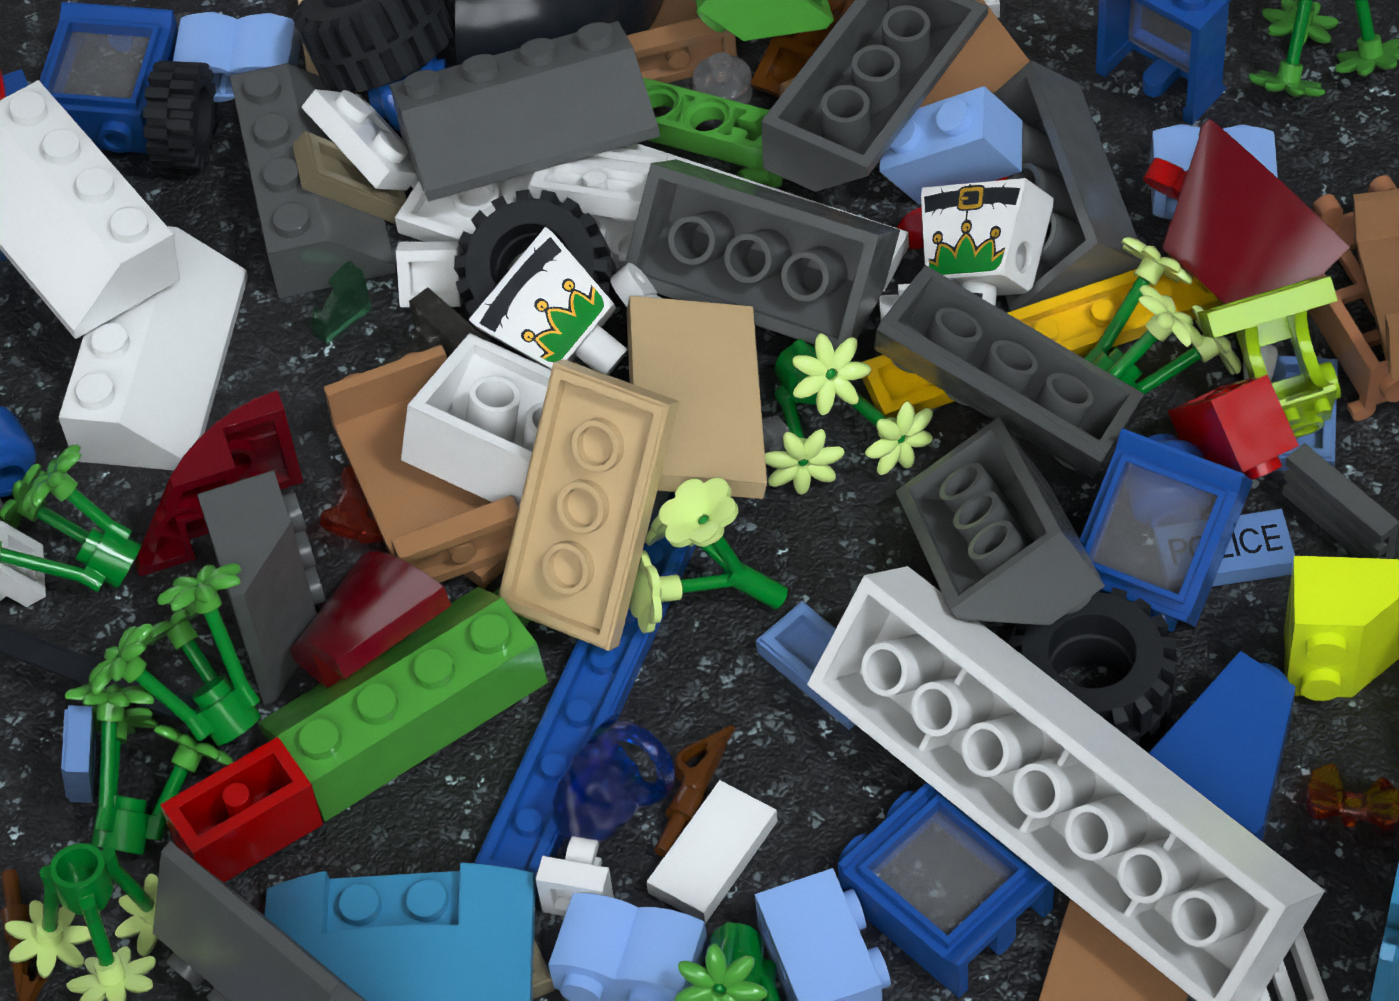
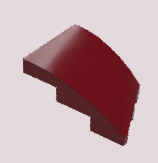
(1243, 226)
(233, 449)
(367, 615)

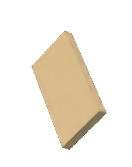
(709, 364)
(587, 503)

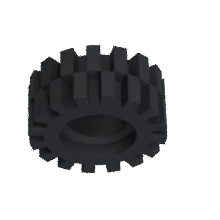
(180, 114)

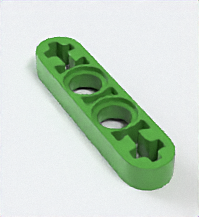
(734, 141)

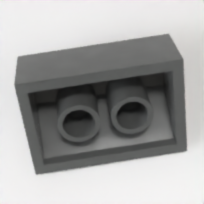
(278, 576)

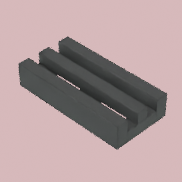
(1339, 506)

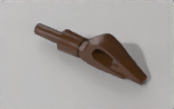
(693, 784)
(17, 911)

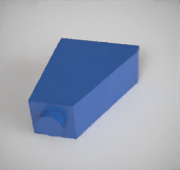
(1234, 740)

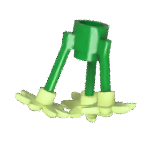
(1159, 326)
(813, 377)
(83, 884)

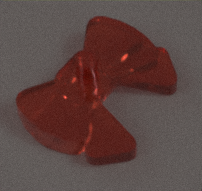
(350, 514)
(1328, 799)

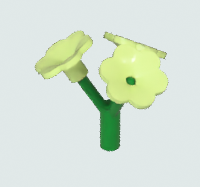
(699, 519)

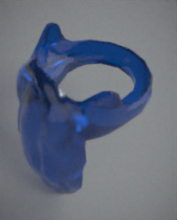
(605, 784)

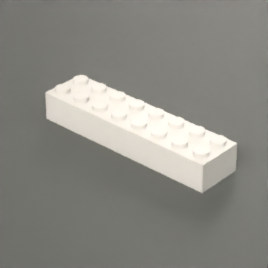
(1064, 789)

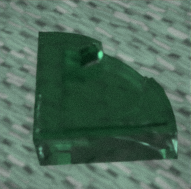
(344, 304)

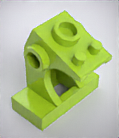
(1277, 317)

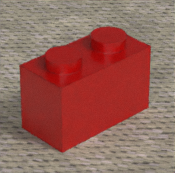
(1237, 426)
(244, 811)

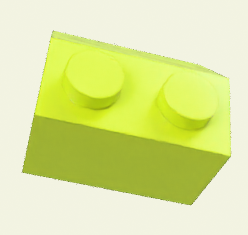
(1340, 624)

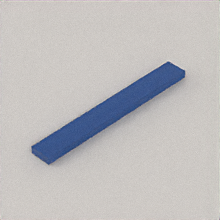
(587, 694)

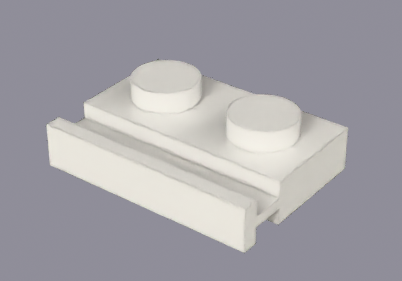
(363, 138)
(602, 183)

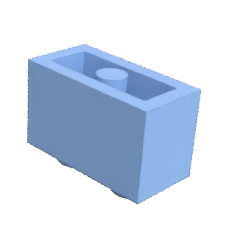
(955, 143)
(818, 943)

